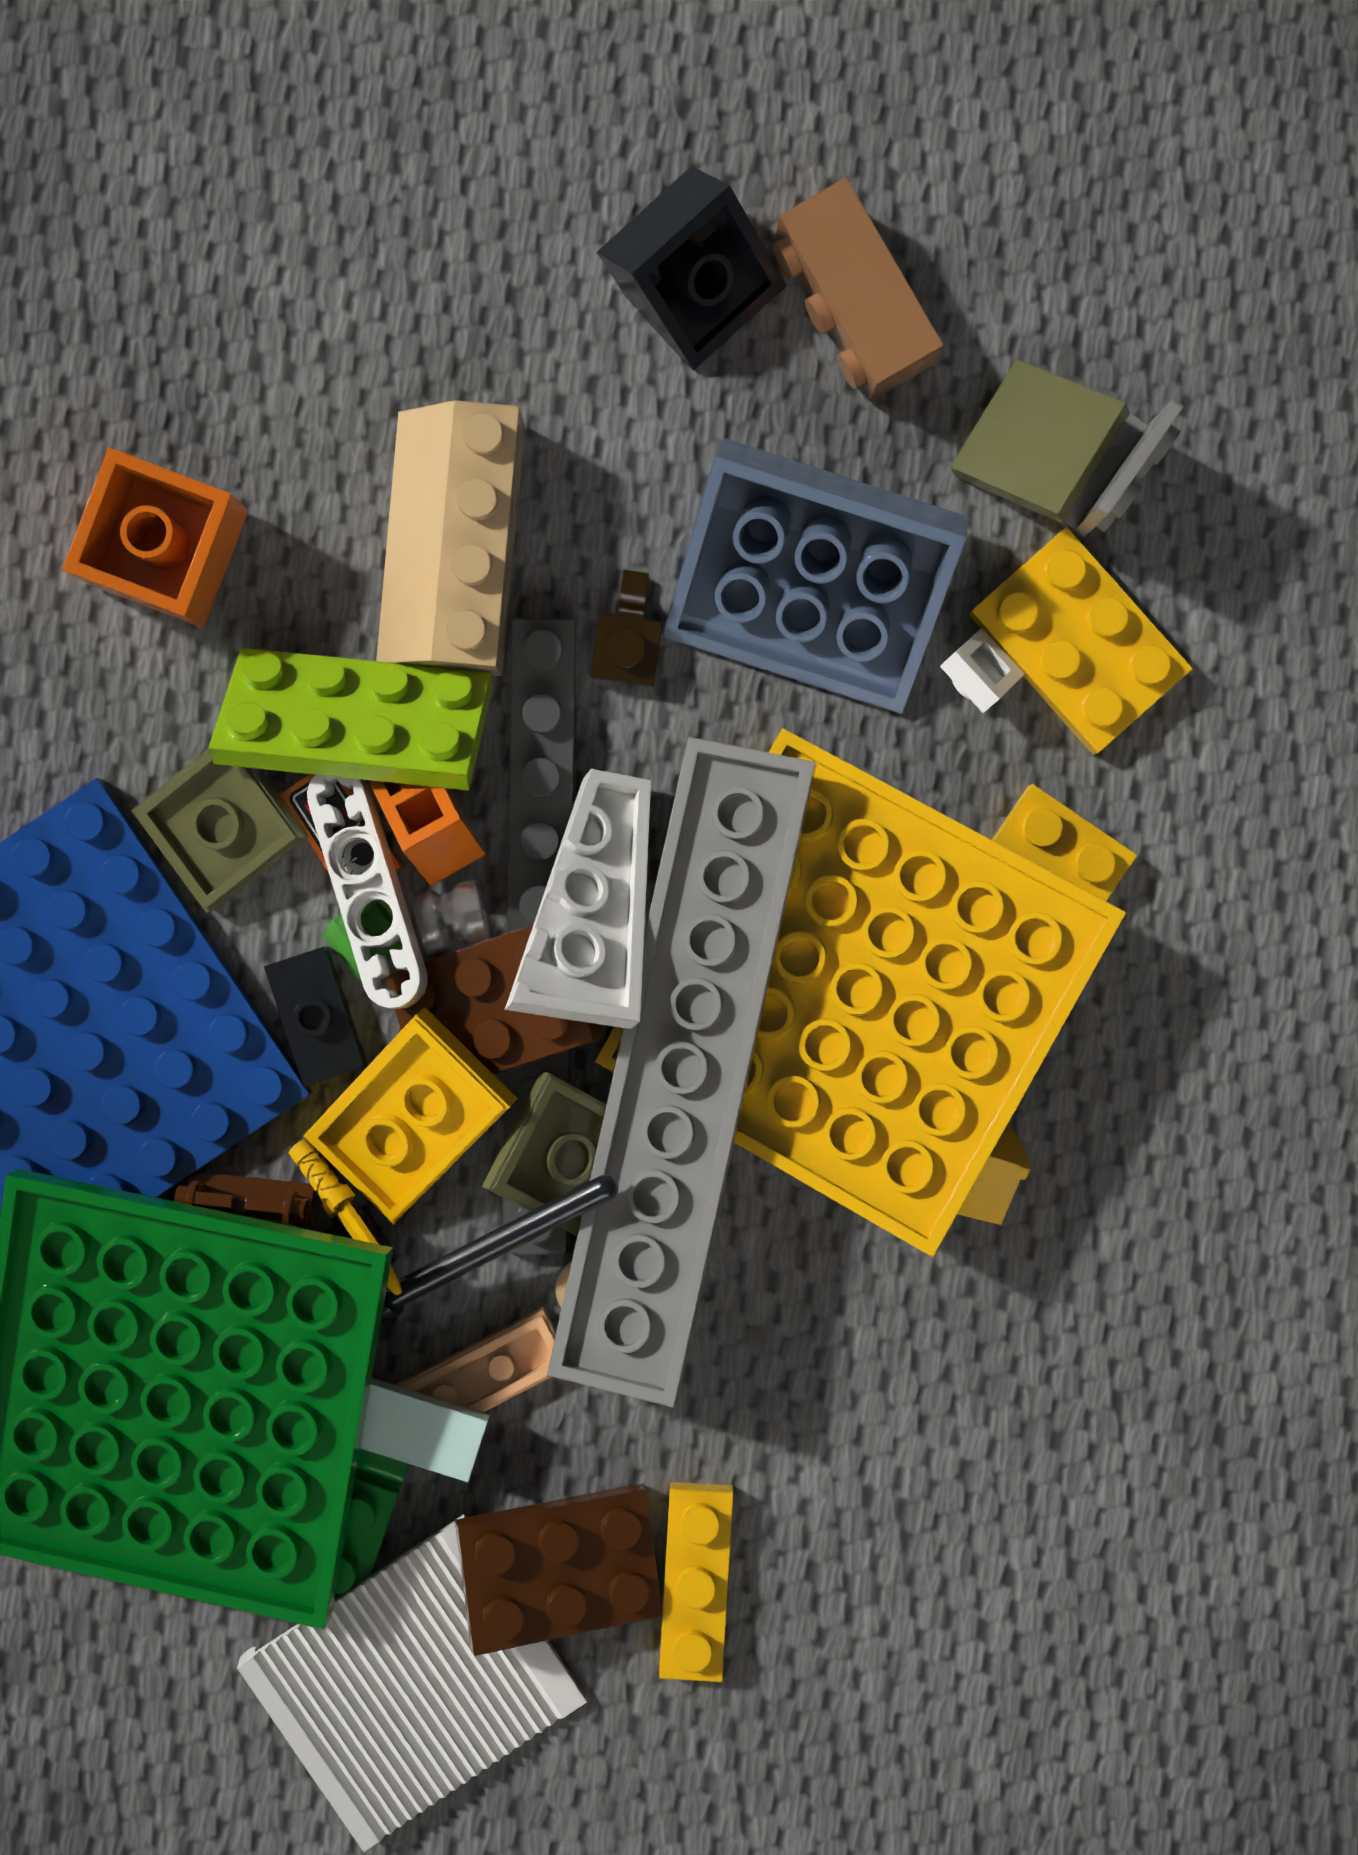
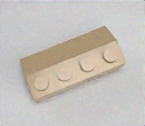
(451, 536)

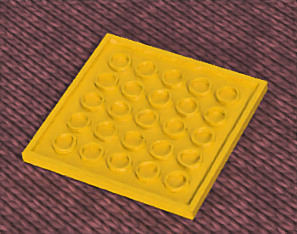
(906, 1000)

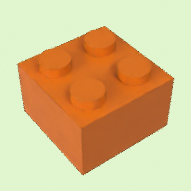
(156, 537)

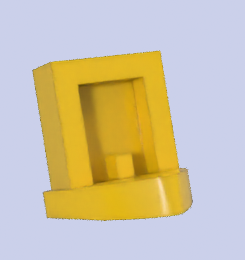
(998, 1180)

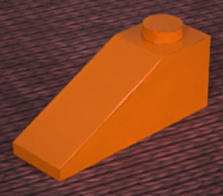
(429, 827)

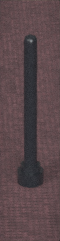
(497, 1243)

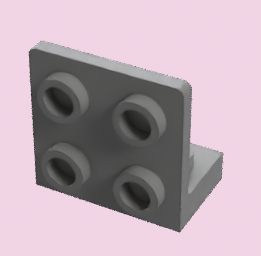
(1113, 482)

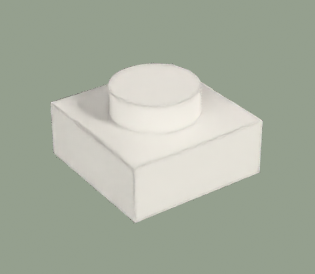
(982, 670)

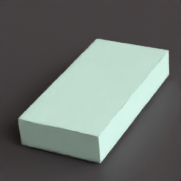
(422, 1430)

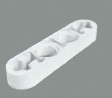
(357, 891)

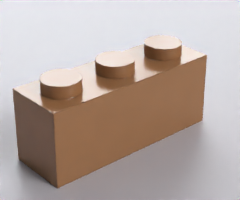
(855, 290)

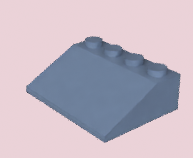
(814, 575)

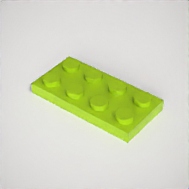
(352, 718)

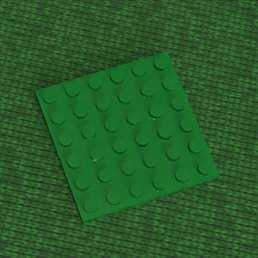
(181, 1394)

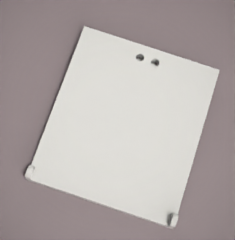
(393, 1699)

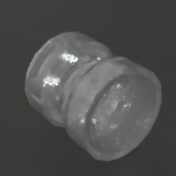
(451, 916)

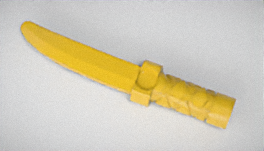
(335, 1197)

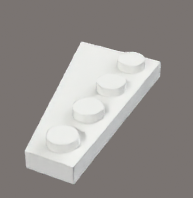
(591, 920)

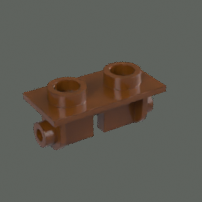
(250, 1197)

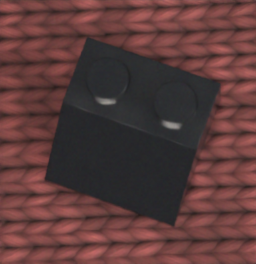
(693, 265)

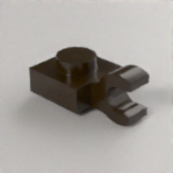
(627, 643)

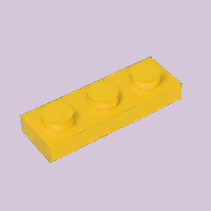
(696, 1582)

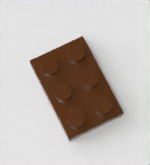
(470, 997)
(558, 1568)

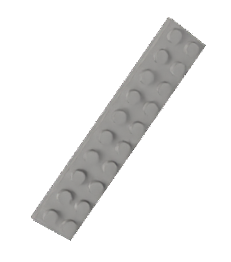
(683, 1070)

